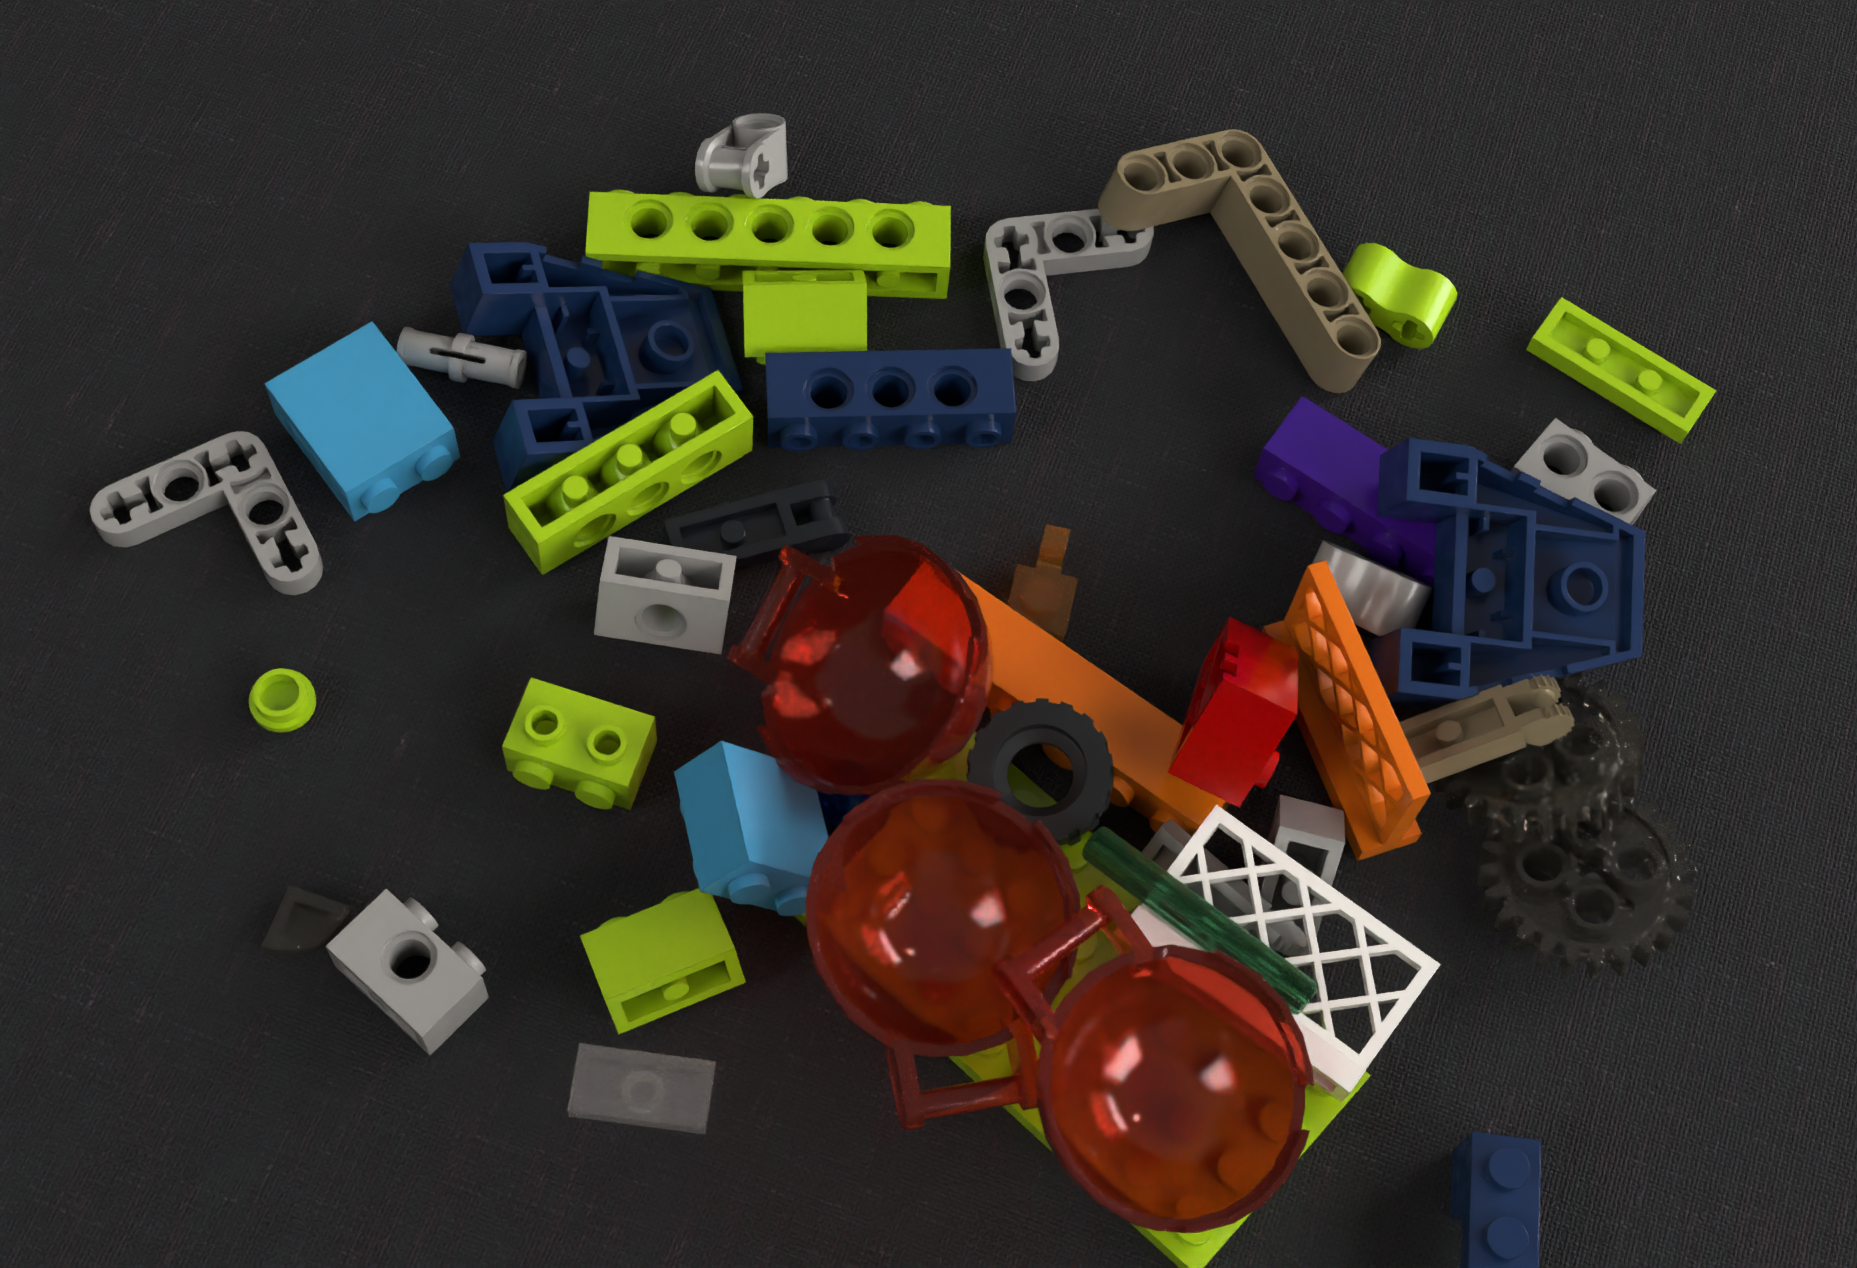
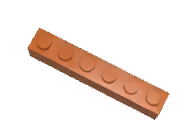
(1138, 734)

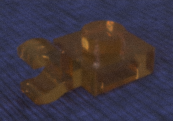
(1042, 591)

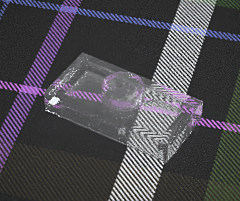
(642, 1088)

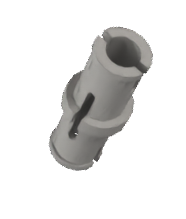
(500, 365)

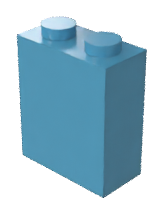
(364, 421)

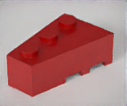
(1238, 713)

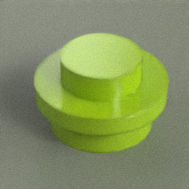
(282, 700)

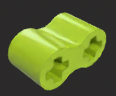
(1398, 296)

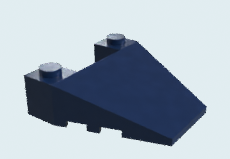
(595, 344)
(1517, 578)

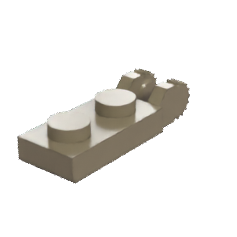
(1486, 727)

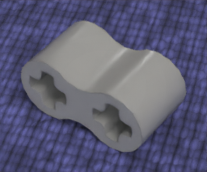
(1373, 593)

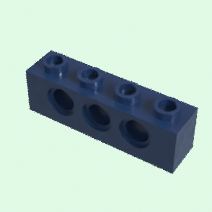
(912, 377)

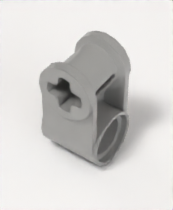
(744, 156)

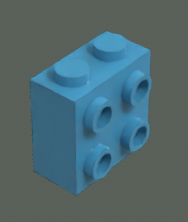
(750, 828)

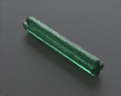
(1195, 915)

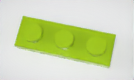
(1620, 370)

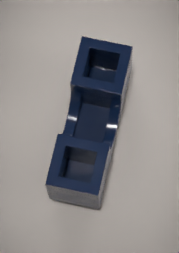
(1497, 1200)

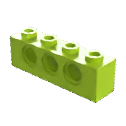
(629, 472)

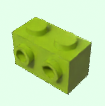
(804, 311)
(579, 745)
(662, 958)

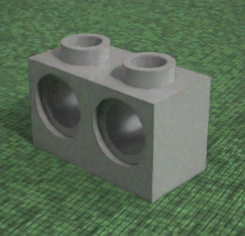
(1586, 472)

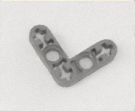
(1042, 258)
(235, 488)

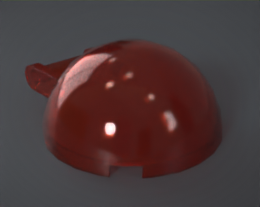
(871, 668)
(913, 914)
(1163, 1074)

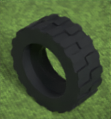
(1073, 735)

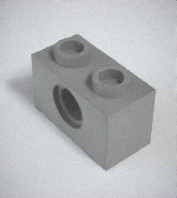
(664, 595)
(424, 1006)

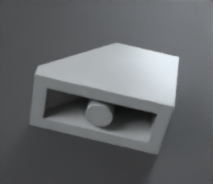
(1311, 837)

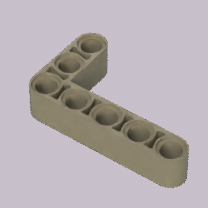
(1268, 233)

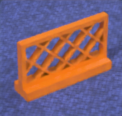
(1350, 720)

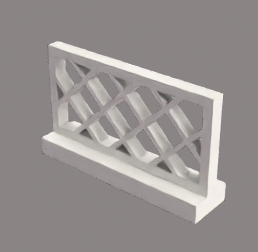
(1333, 1063)

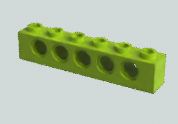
(799, 224)

